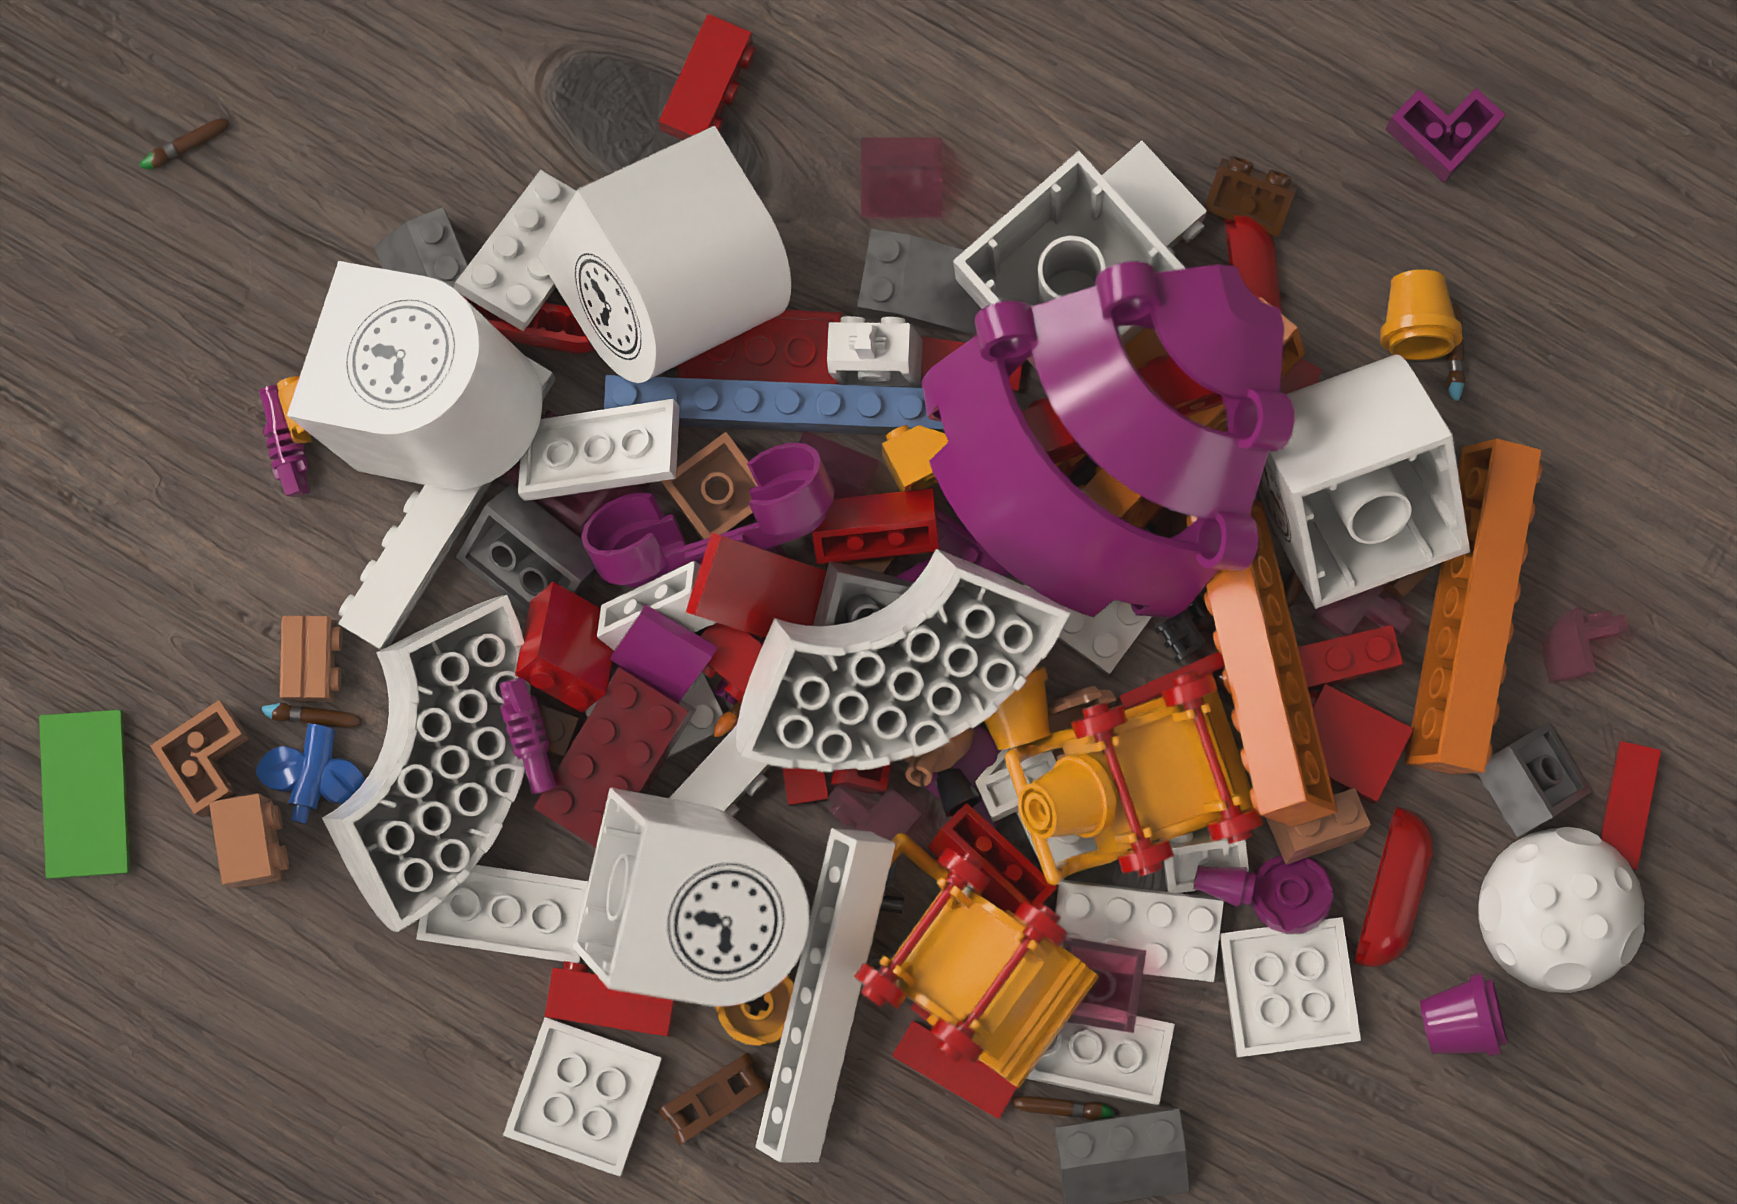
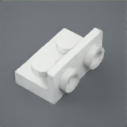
(1198, 849)

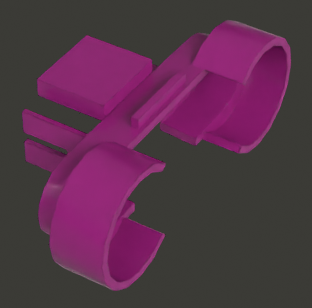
(637, 543)

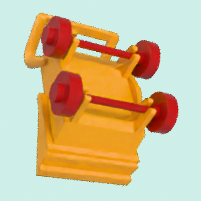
(1170, 775)
(984, 974)

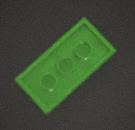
(84, 794)

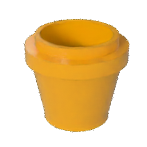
(1420, 317)
(1023, 714)
(1069, 799)

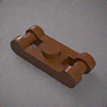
(713, 1098)

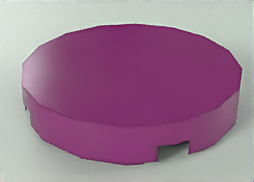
(1292, 895)

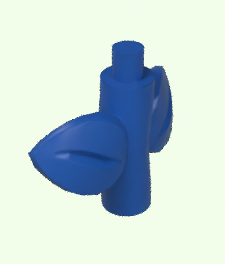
(310, 773)

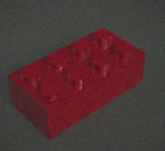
(617, 749)

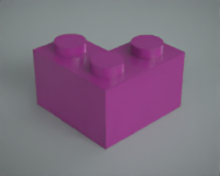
(1443, 140)

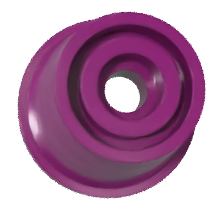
(1465, 1019)

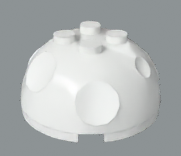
(1561, 910)

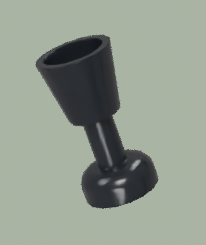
(955, 791)

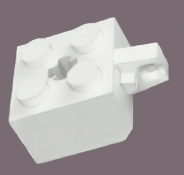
(874, 352)

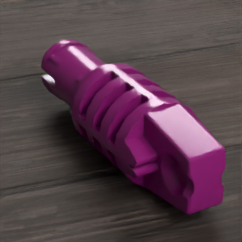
(287, 457)
(527, 733)

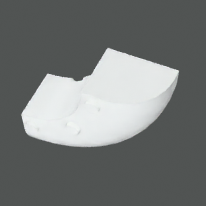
(897, 676)
(442, 765)

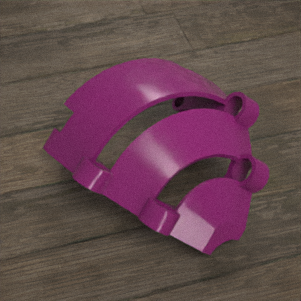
(1043, 523)

